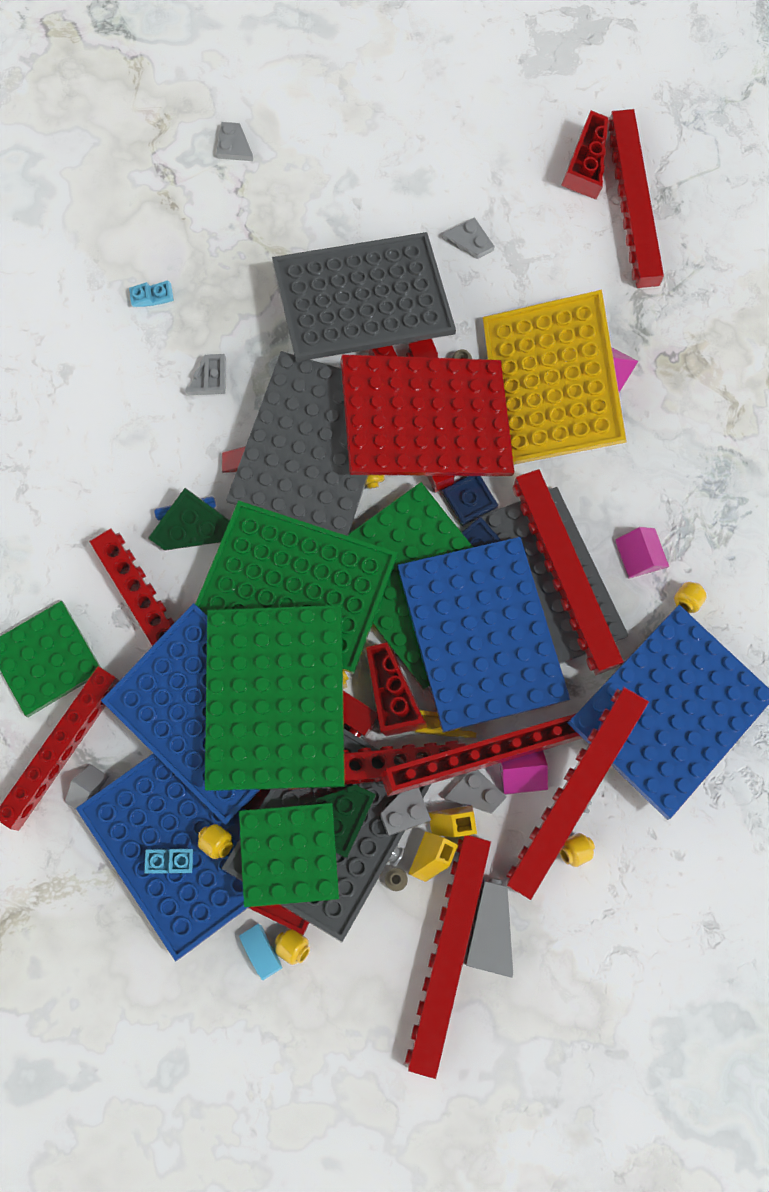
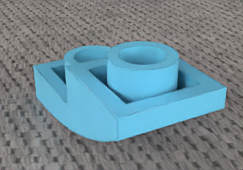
(147, 295)
(168, 861)
(260, 952)

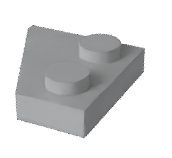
(233, 143)
(470, 238)
(209, 377)
(478, 792)
(405, 812)

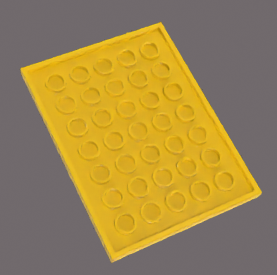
(557, 377)

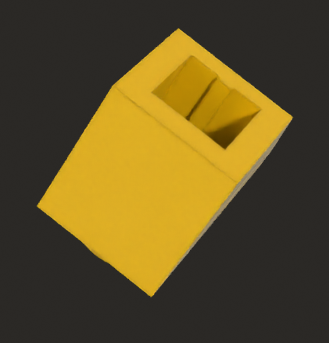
(453, 822)
(432, 856)

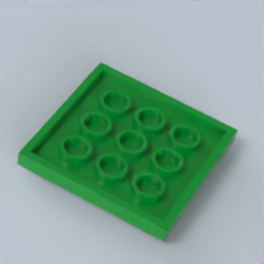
(45, 659)
(288, 855)

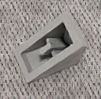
(85, 786)

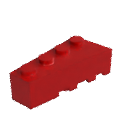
(587, 161)
(393, 697)

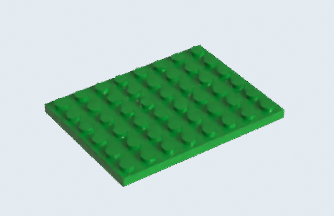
(417, 531)
(291, 563)
(274, 698)

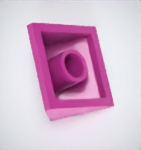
(641, 552)
(525, 774)

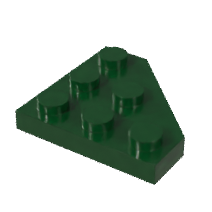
(189, 524)
(349, 813)

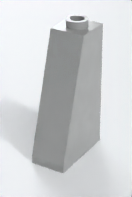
(491, 934)

